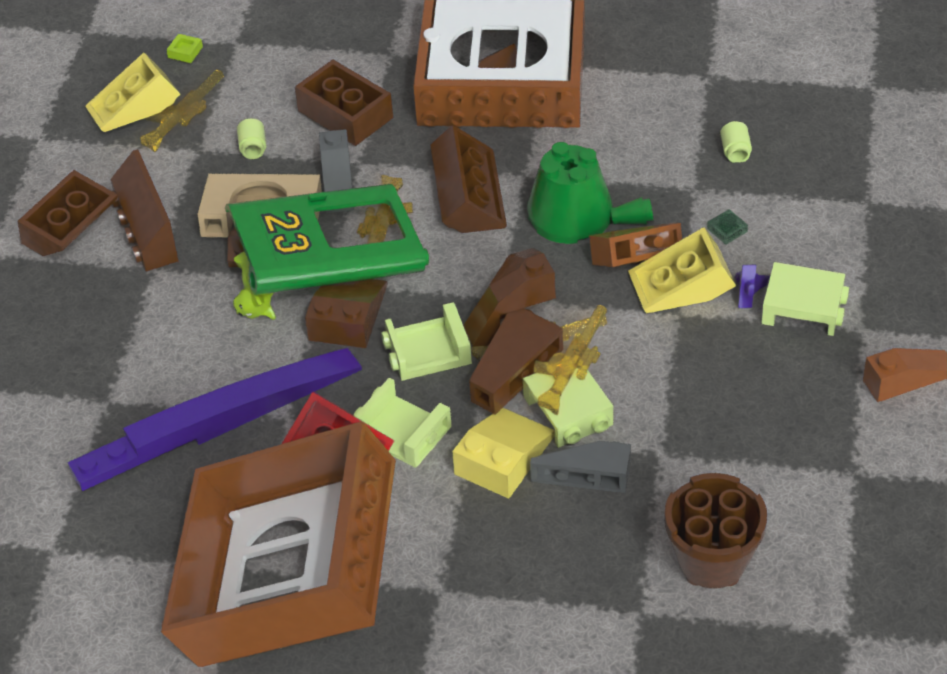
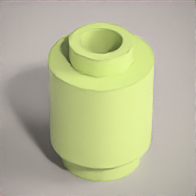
(251, 138)
(736, 141)

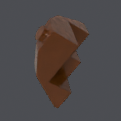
(519, 283)

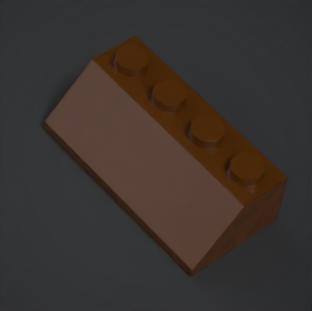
(467, 183)
(143, 214)

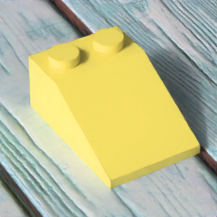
(133, 95)
(682, 274)
(500, 451)

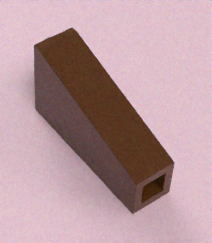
(512, 356)

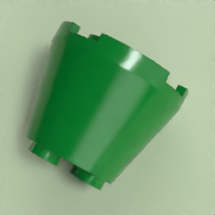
(569, 195)

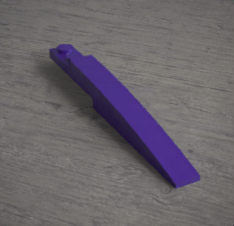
(211, 415)

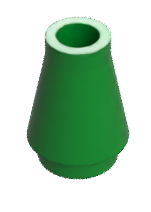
(633, 212)

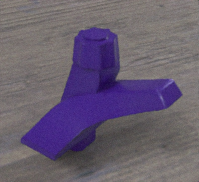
(749, 284)

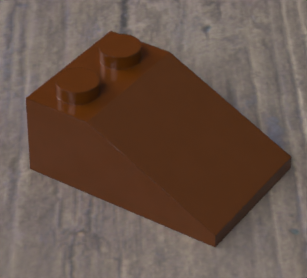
(345, 312)

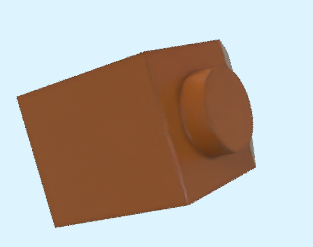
(633, 244)
(903, 371)

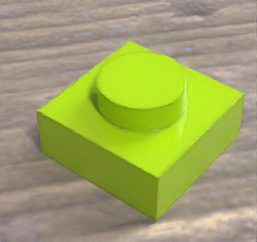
(184, 48)

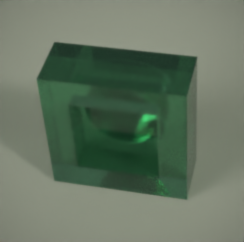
(727, 226)

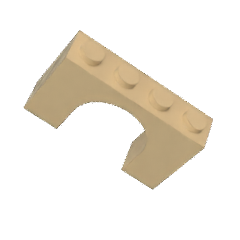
(235, 188)

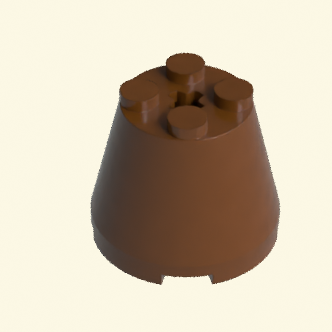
(714, 528)

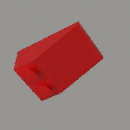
(322, 416)

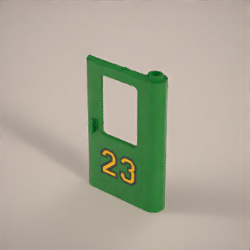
(291, 252)

